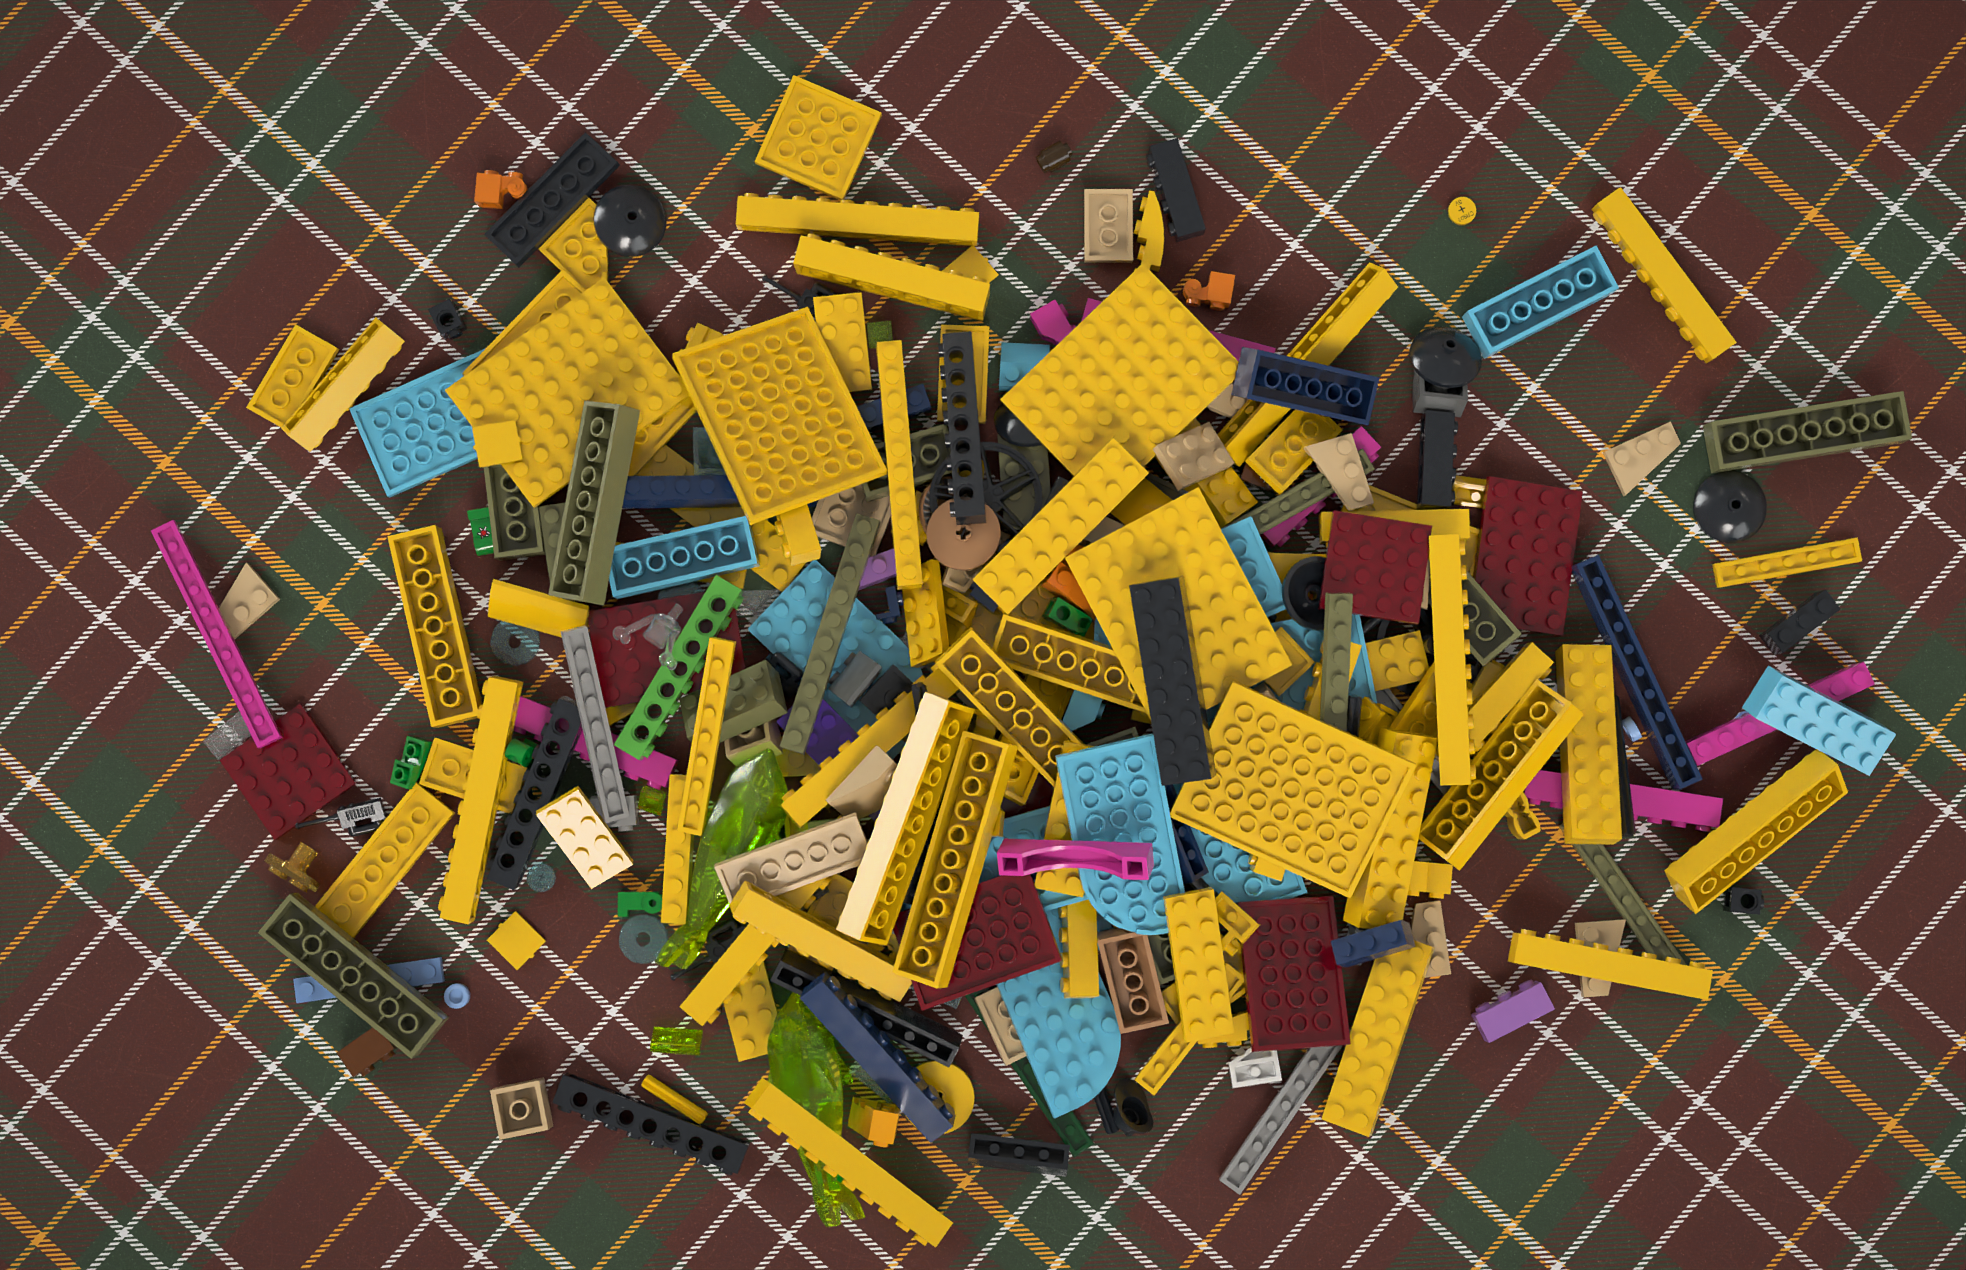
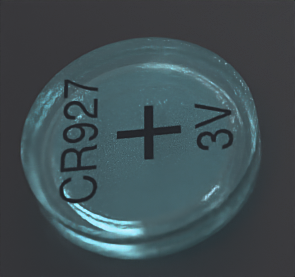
(541, 877)

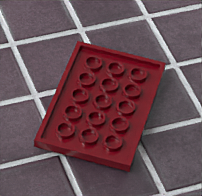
(1528, 551)
(630, 668)
(1001, 940)
(1293, 976)

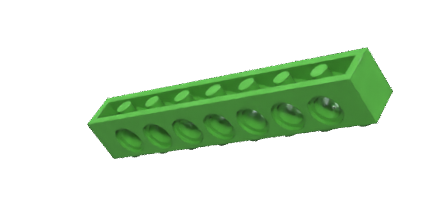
(704, 611)

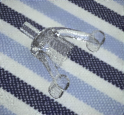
(661, 632)

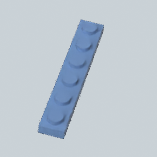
(413, 972)

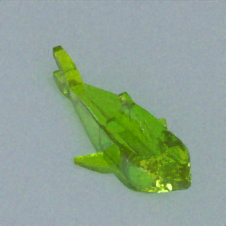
(737, 823)
(813, 1075)

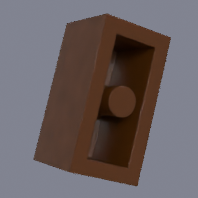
(365, 1052)

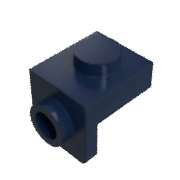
(895, 600)

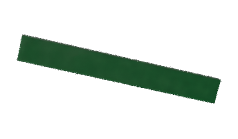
(1066, 1125)

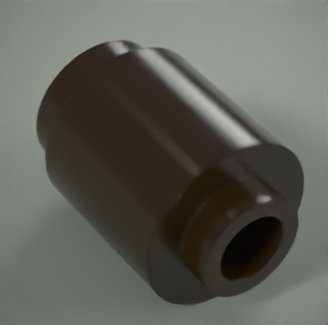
(1054, 157)

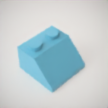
(1017, 361)
(1082, 710)

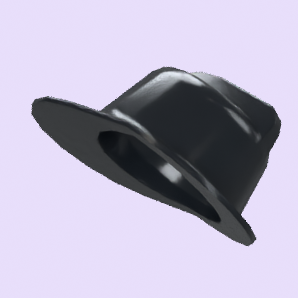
(1132, 1109)

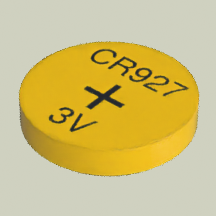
(1462, 210)

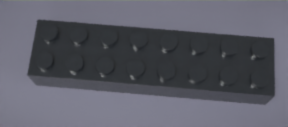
(1172, 681)

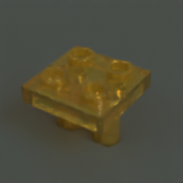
(295, 867)

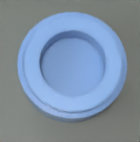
(1631, 729)
(457, 995)

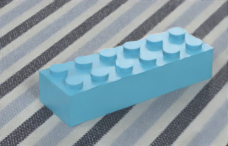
(1540, 302)
(682, 557)
(1818, 720)

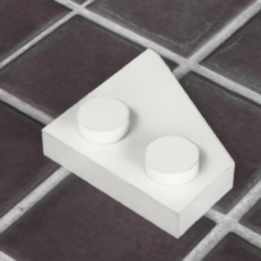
(1254, 1068)

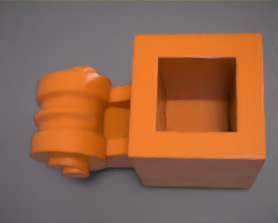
(492, 188)
(1216, 293)

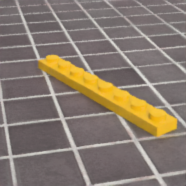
(706, 735)

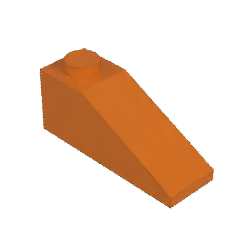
(1064, 585)

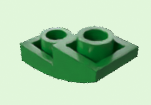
(408, 769)

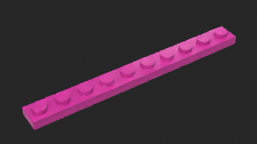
(216, 634)

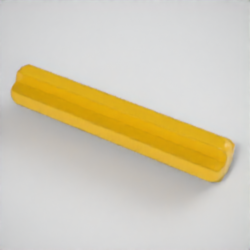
(674, 1099)

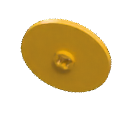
(953, 1085)

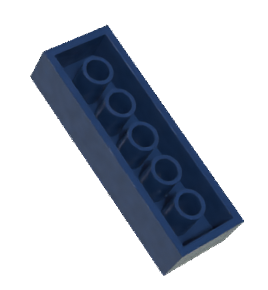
(1305, 386)

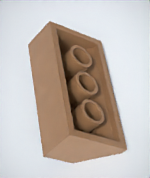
(1132, 979)

